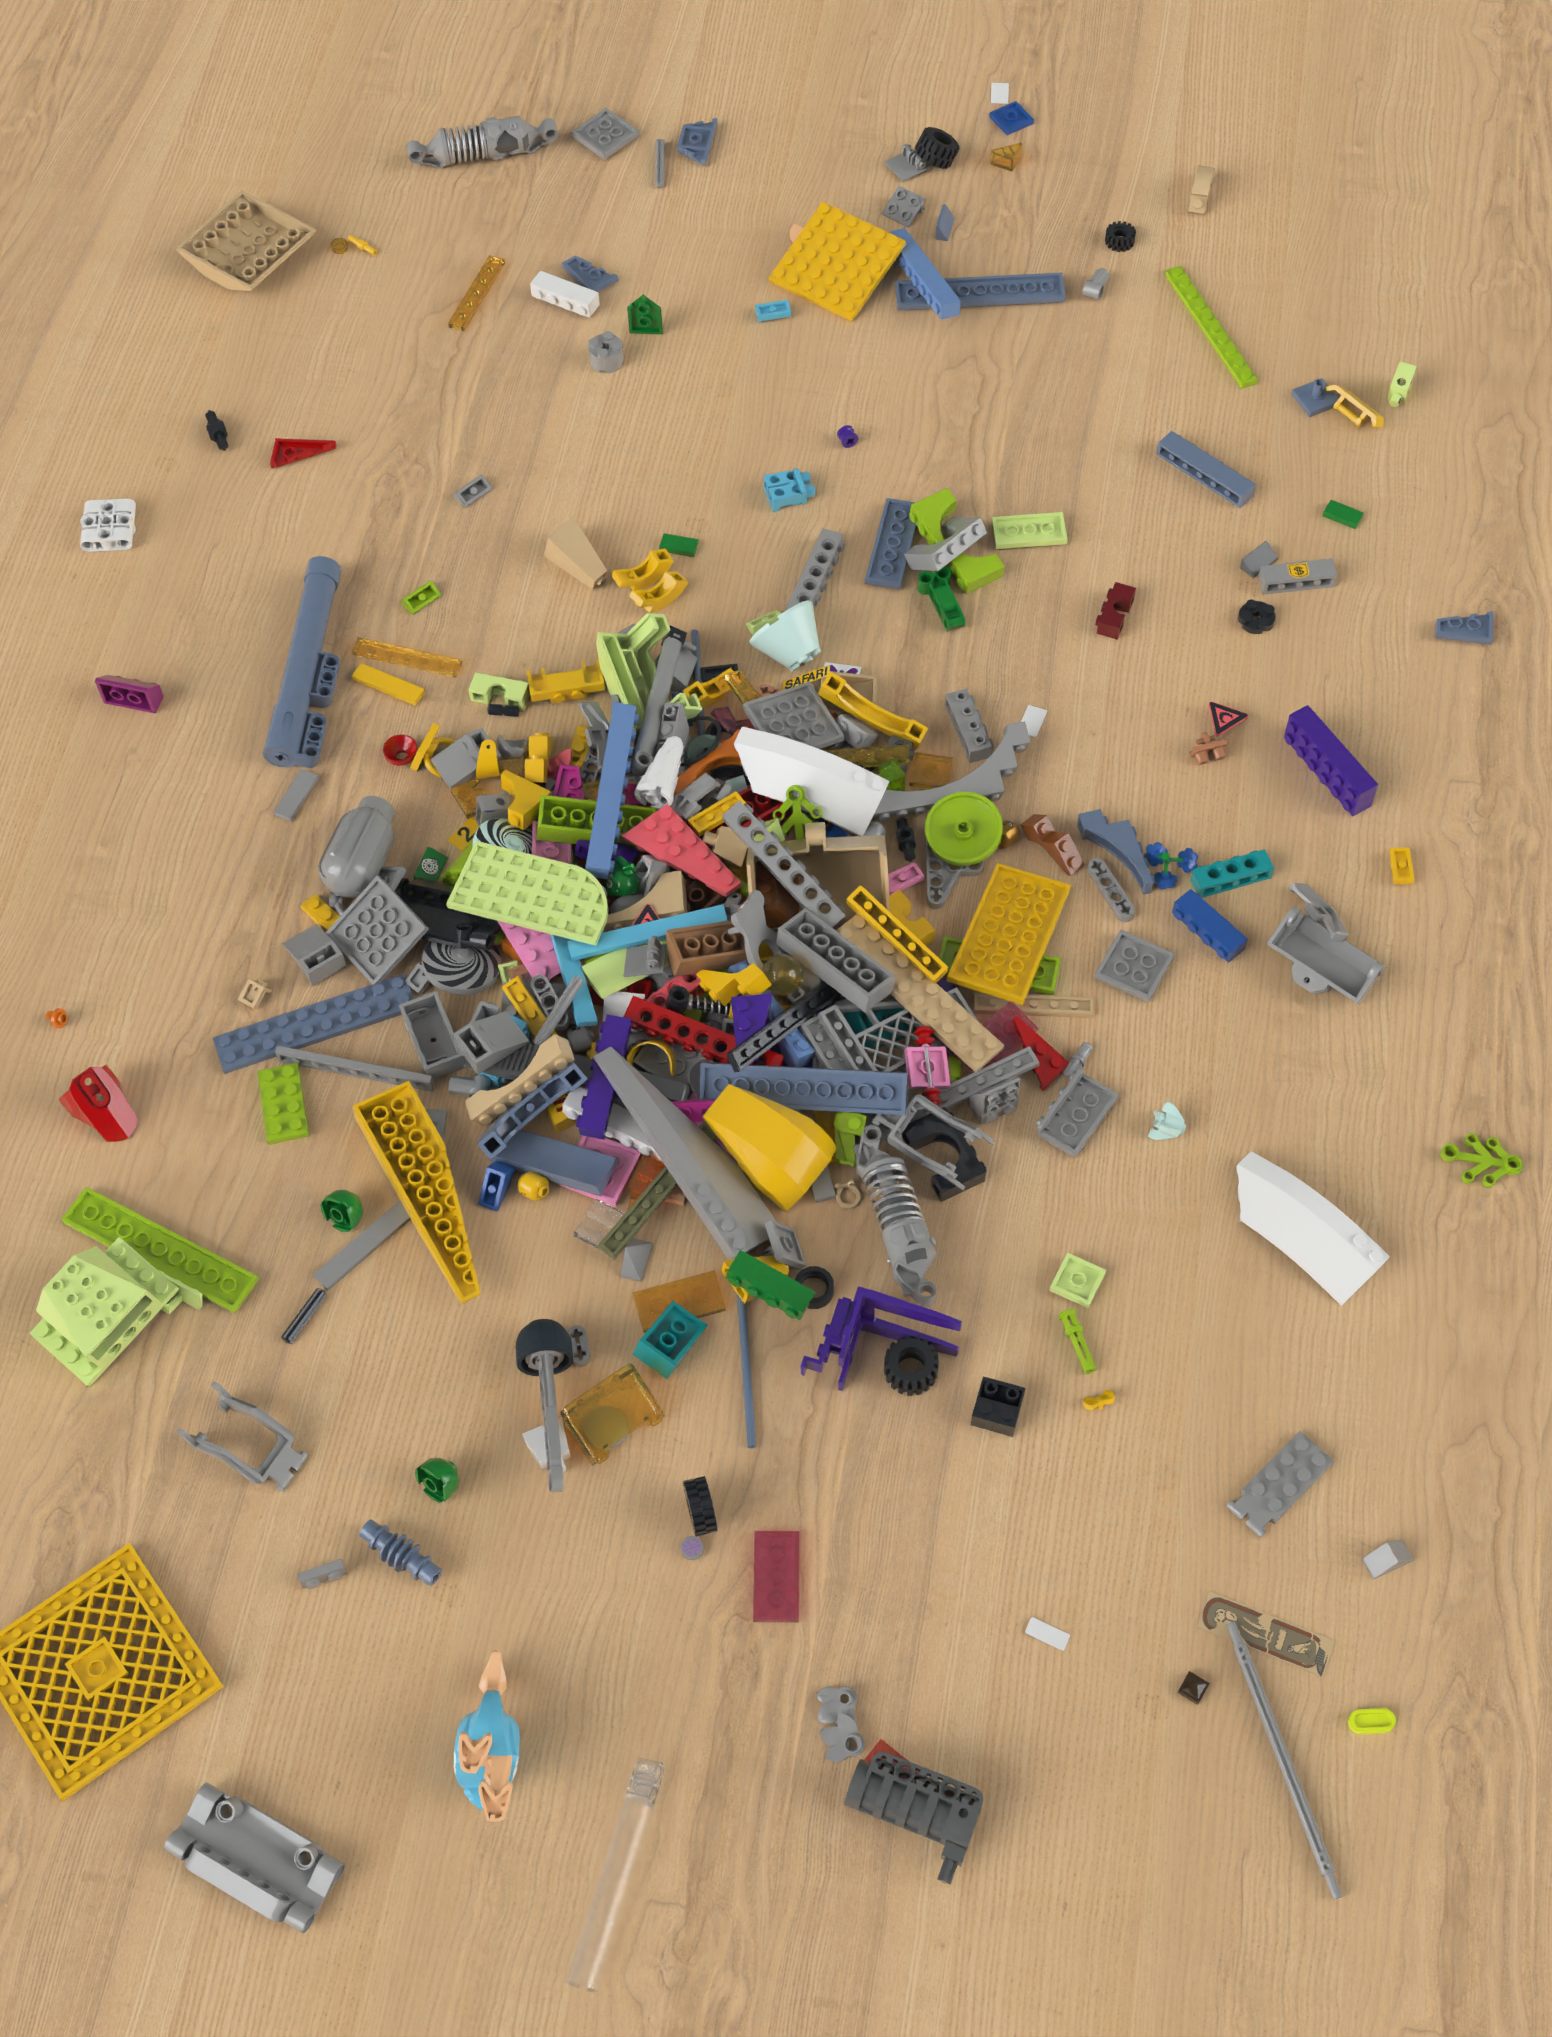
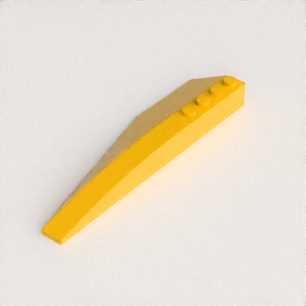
(422, 1178)

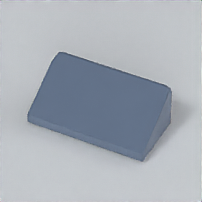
(944, 224)

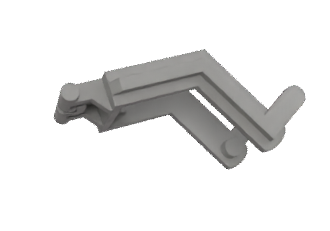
(898, 1123)
(276, 1463)

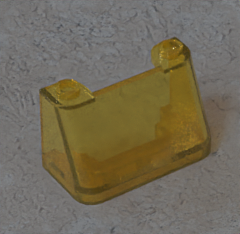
(610, 1413)

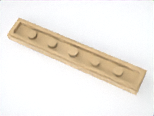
(1038, 1005)

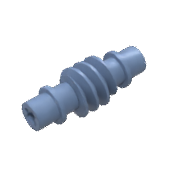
(400, 1554)

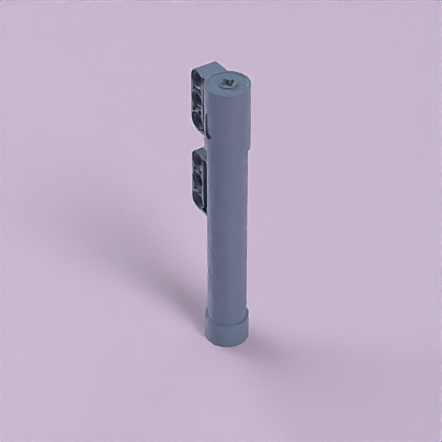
(305, 674)

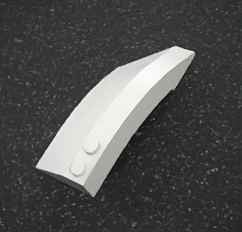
(836, 785)
(1306, 1227)

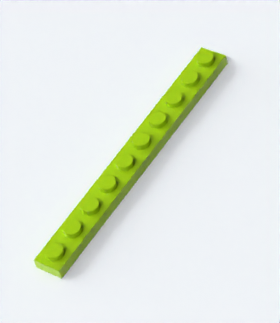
(1211, 327)

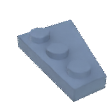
(588, 275)
(1468, 629)

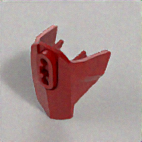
(111, 1114)

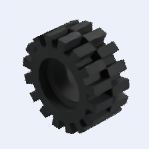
(1120, 229)

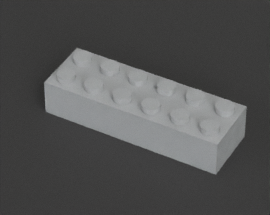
(835, 960)

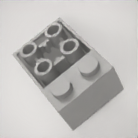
(459, 760)
(315, 954)
(489, 1040)
(995, 1100)

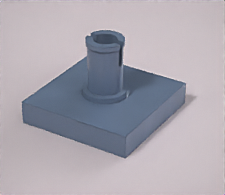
(1314, 397)

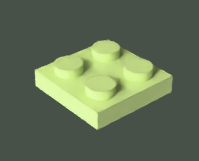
(1077, 1280)

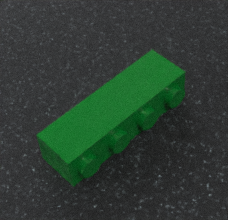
(770, 1285)

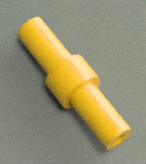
(362, 245)

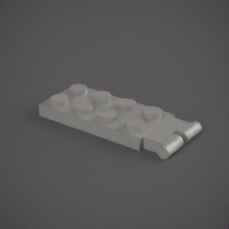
(1281, 1483)

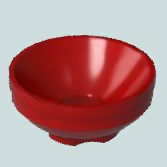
(400, 744)

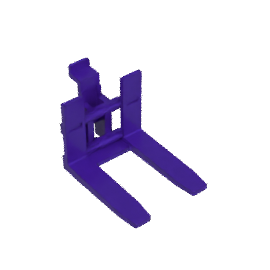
(859, 1316)

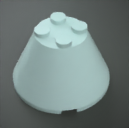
(791, 638)

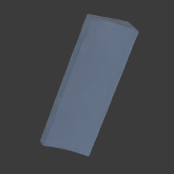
(558, 1161)

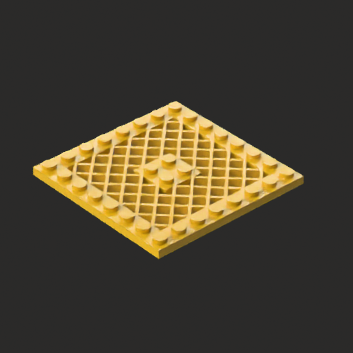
(99, 1670)

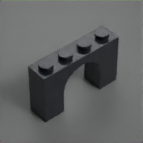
(933, 1129)

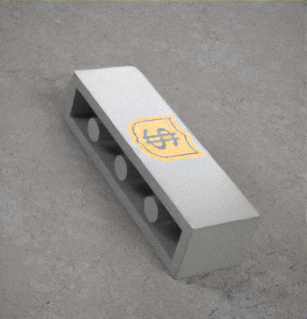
(1297, 576)

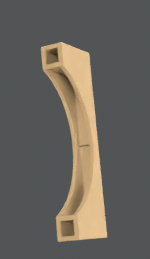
(665, 898)

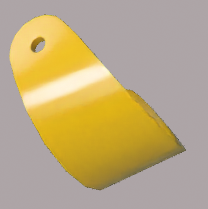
(487, 761)
(666, 1047)

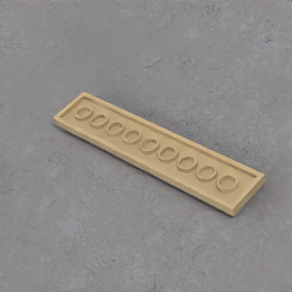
(926, 1000)

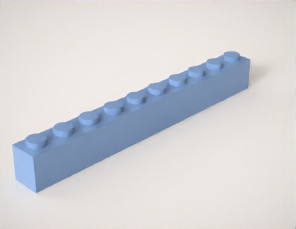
(610, 790)

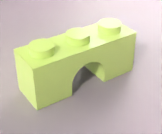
(486, 686)

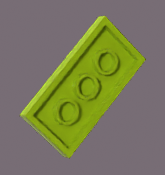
(283, 1103)

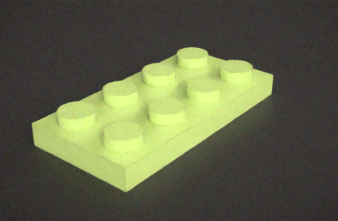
(1029, 530)

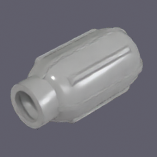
(358, 847)

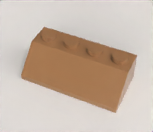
(704, 948)

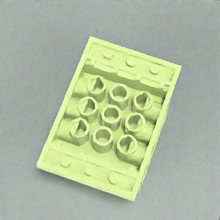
(99, 1307)

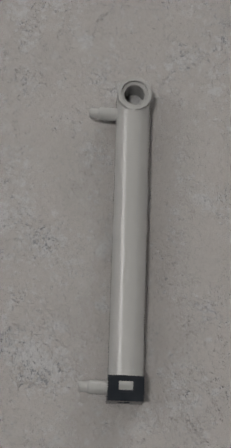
(658, 696)

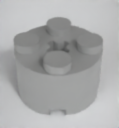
(606, 352)

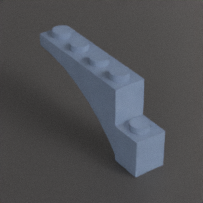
(1120, 841)

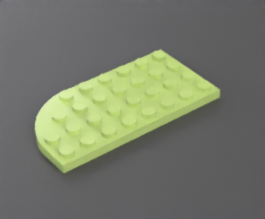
(531, 893)

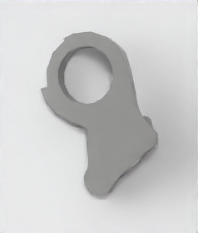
(751, 923)

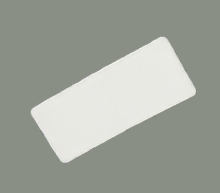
(1047, 1633)

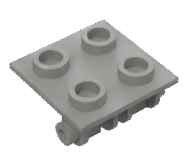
(907, 163)
(904, 206)
(645, 959)

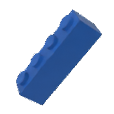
(1209, 925)

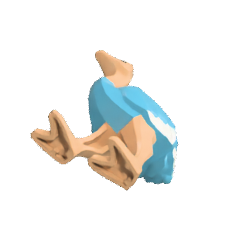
(488, 1746)

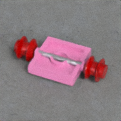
(927, 1066)

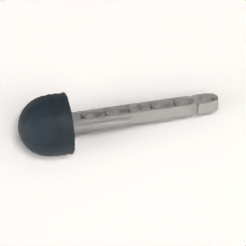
(543, 1351)

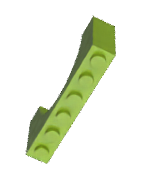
(967, 570)

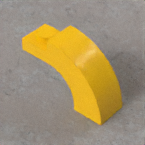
(646, 573)
(662, 593)
(710, 691)

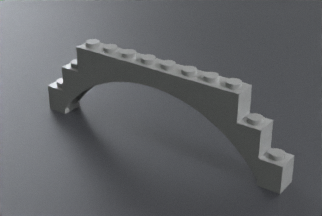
(984, 780)

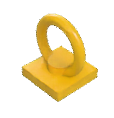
(428, 748)

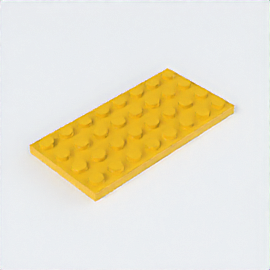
(1009, 933)

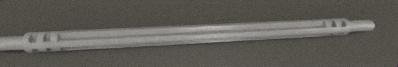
(1296, 1791)

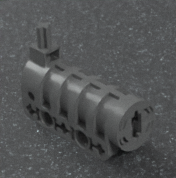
(918, 1807)

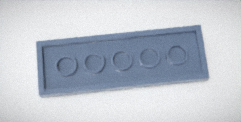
(891, 543)

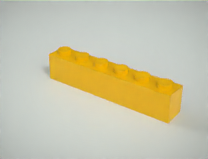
(895, 933)

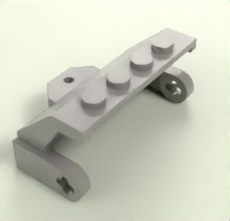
(1323, 960)

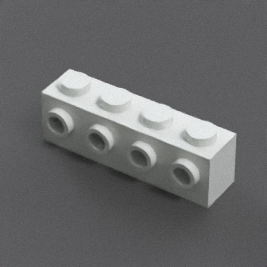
(564, 294)

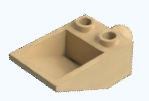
(863, 684)

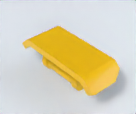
(1377, 419)

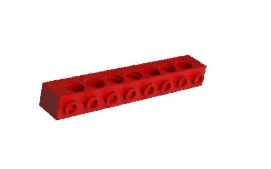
(639, 1007)

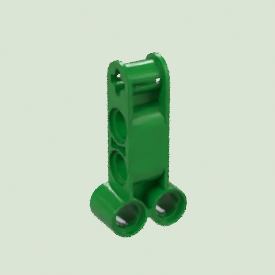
(938, 588)

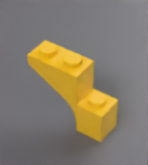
(539, 754)
(727, 985)

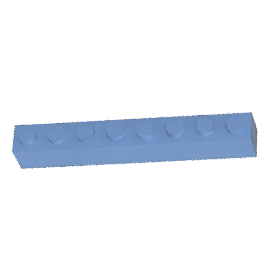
(927, 278)

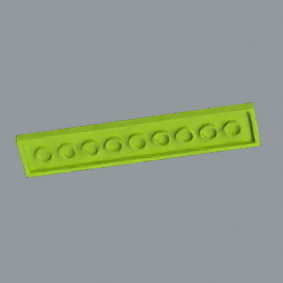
(165, 1250)

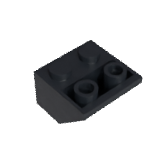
(997, 1406)

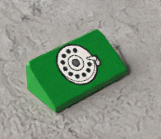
(431, 865)

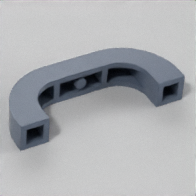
(499, 1133)

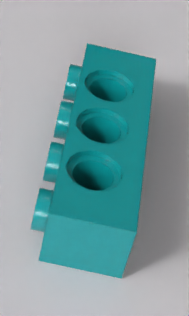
(1241, 875)

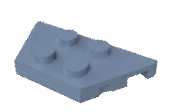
(697, 140)

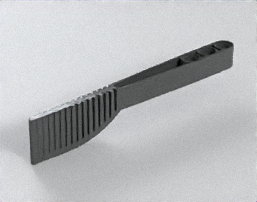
(518, 1061)

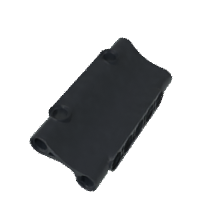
(446, 925)

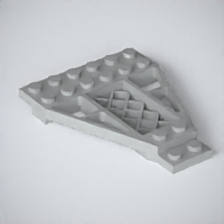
(840, 1048)

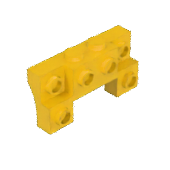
(566, 685)

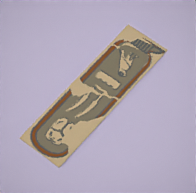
(1267, 1634)

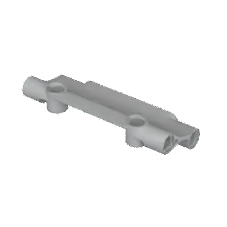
(254, 1858)

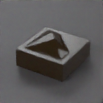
(1193, 1687)

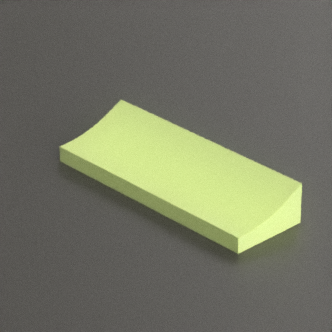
(607, 972)

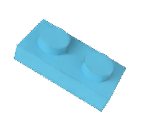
(773, 310)

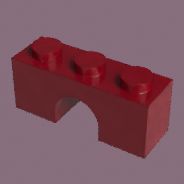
(1119, 599)

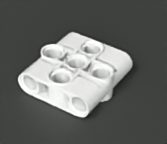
(108, 525)

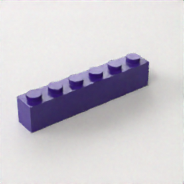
(600, 1093)

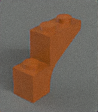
(1057, 844)

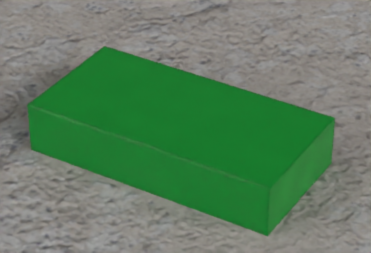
(1343, 514)
(679, 545)

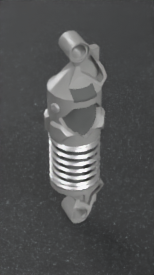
(490, 139)

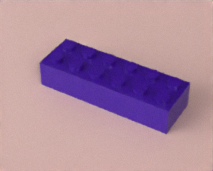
(1330, 760)

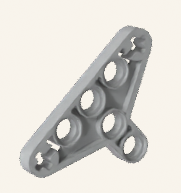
(947, 877)

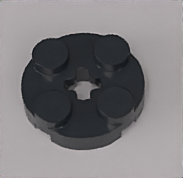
(1256, 608)

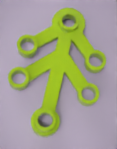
(797, 818)
(1484, 1160)

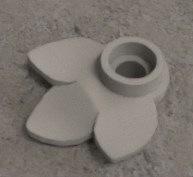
(833, 1704)
(839, 1737)

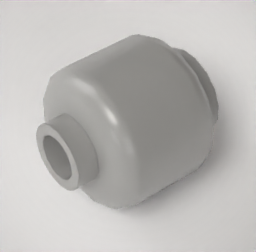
(580, 1038)

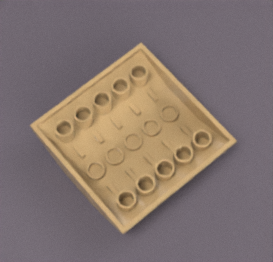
(244, 242)

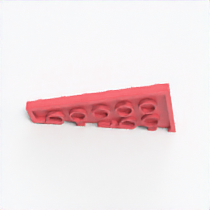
(679, 847)

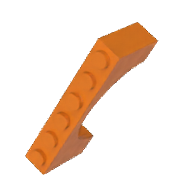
(723, 755)

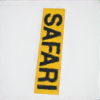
(807, 677)

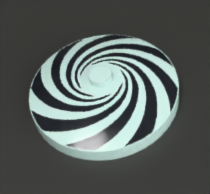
(502, 834)

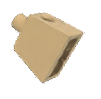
(726, 846)

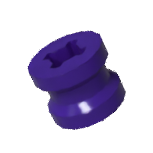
(847, 436)

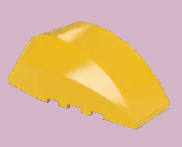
(771, 1143)

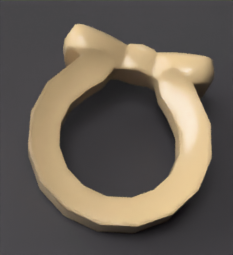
(851, 1185)

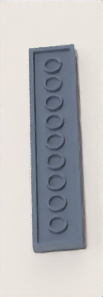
(990, 290)
(312, 1023)
(812, 1087)

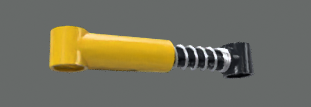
(680, 1000)

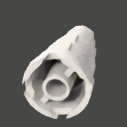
(661, 777)

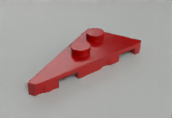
(293, 450)
(1050, 1061)

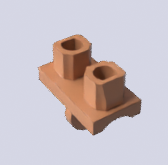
(1217, 748)

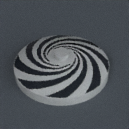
(459, 969)

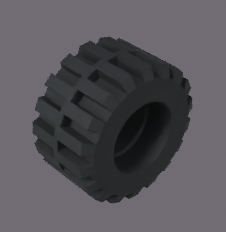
(937, 147)
(914, 1349)

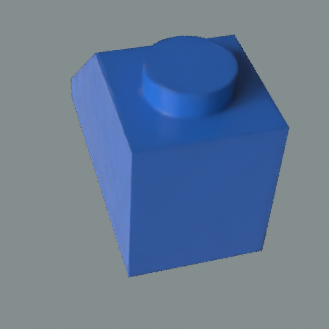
(496, 1185)

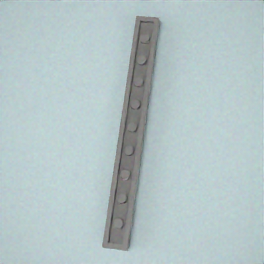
(965, 1087)

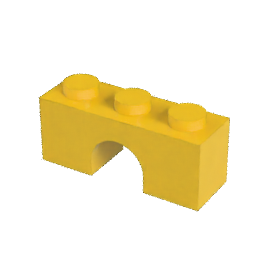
(921, 928)

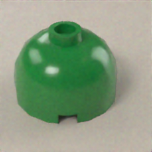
(342, 1209)
(439, 1478)

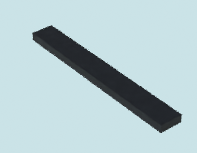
(781, 1026)

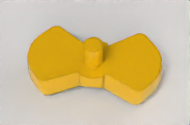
(1106, 1397)

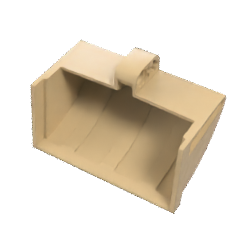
(837, 864)

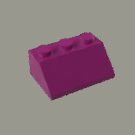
(129, 693)

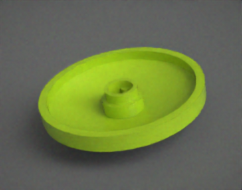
(963, 828)

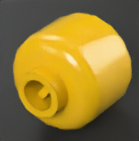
(533, 1186)

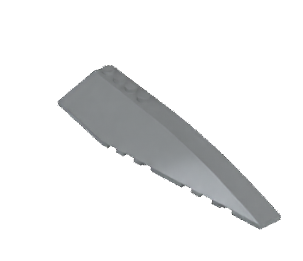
(697, 1164)

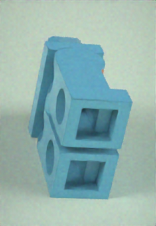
(788, 488)

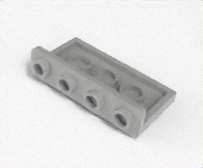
(1076, 1113)

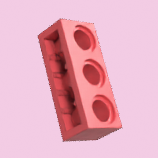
(660, 996)

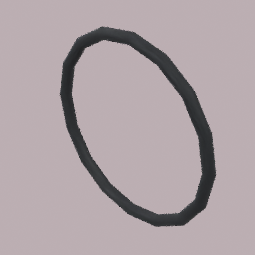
(714, 743)

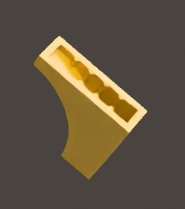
(526, 799)

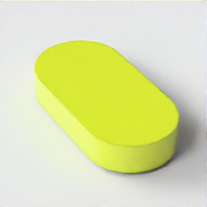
(1371, 1721)

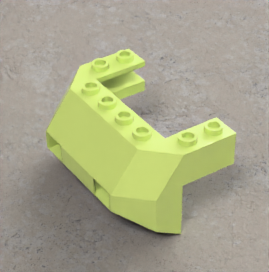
(631, 669)

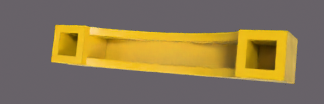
(844, 696)

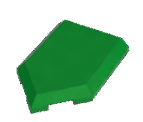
(644, 317)

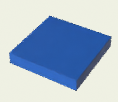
(1011, 118)

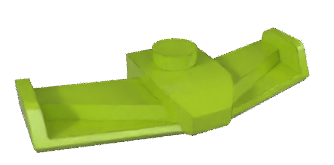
(846, 1127)

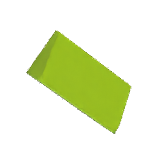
(420, 597)

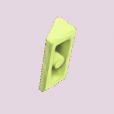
(755, 625)

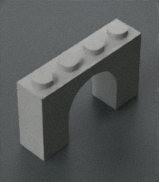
(959, 535)

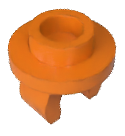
(58, 1017)

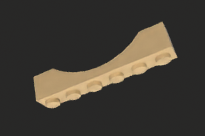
(550, 1059)

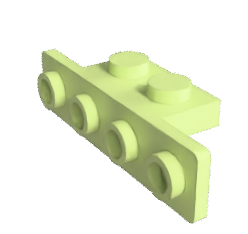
(185, 1293)

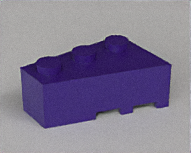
(749, 1015)

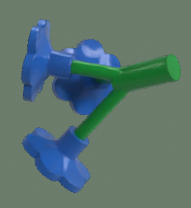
(1157, 854)

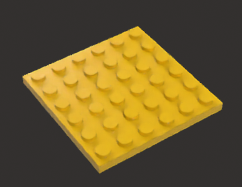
(837, 261)

